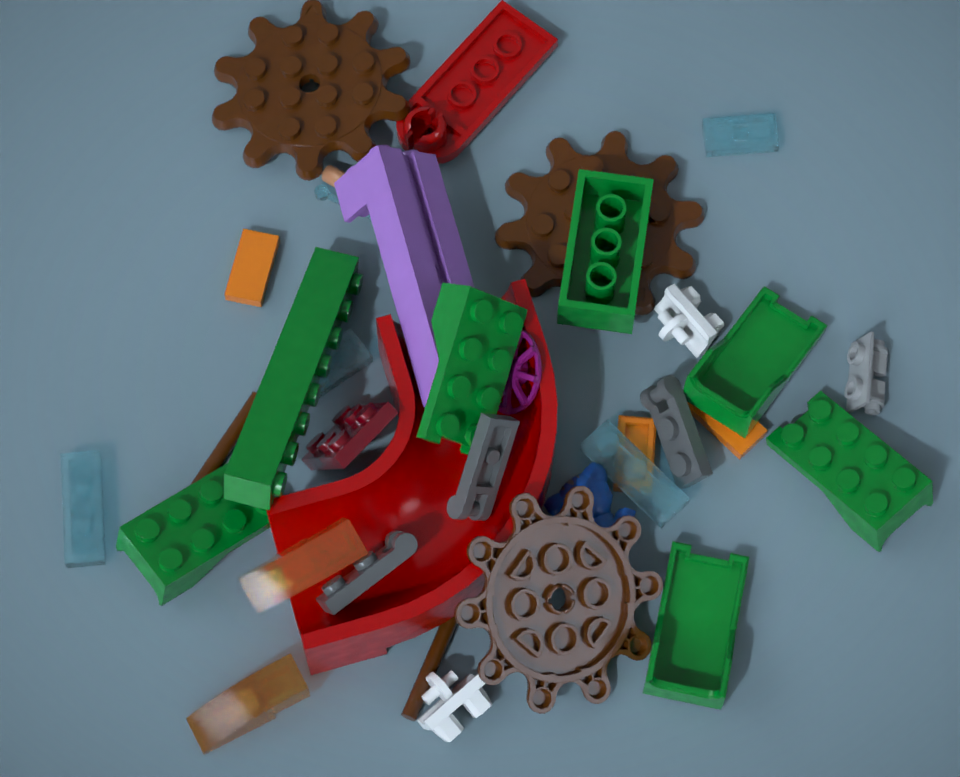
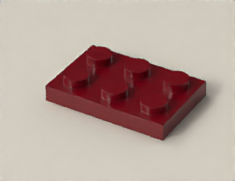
(349, 436)

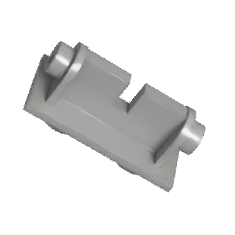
(866, 359)

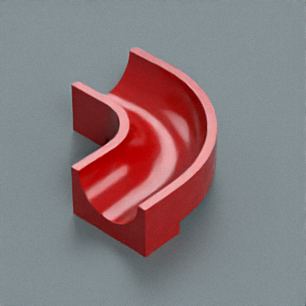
(410, 494)

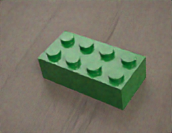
(605, 251)

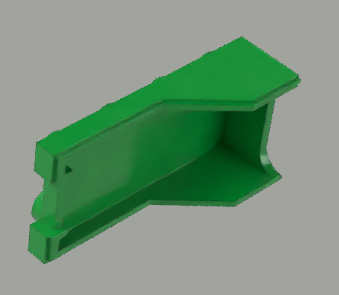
(475, 351)
(751, 363)
(854, 469)
(188, 535)
(696, 627)

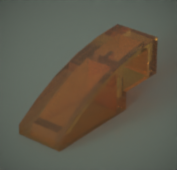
(303, 565)
(248, 704)

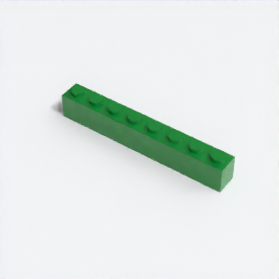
(292, 380)

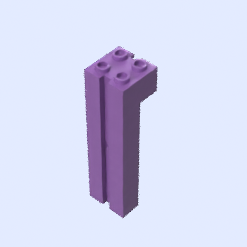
(414, 240)

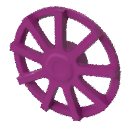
(518, 376)

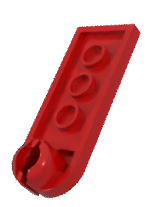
(474, 83)

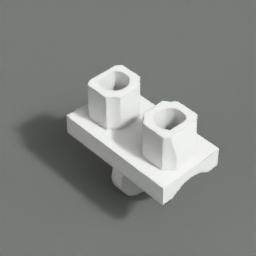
(685, 322)
(465, 693)

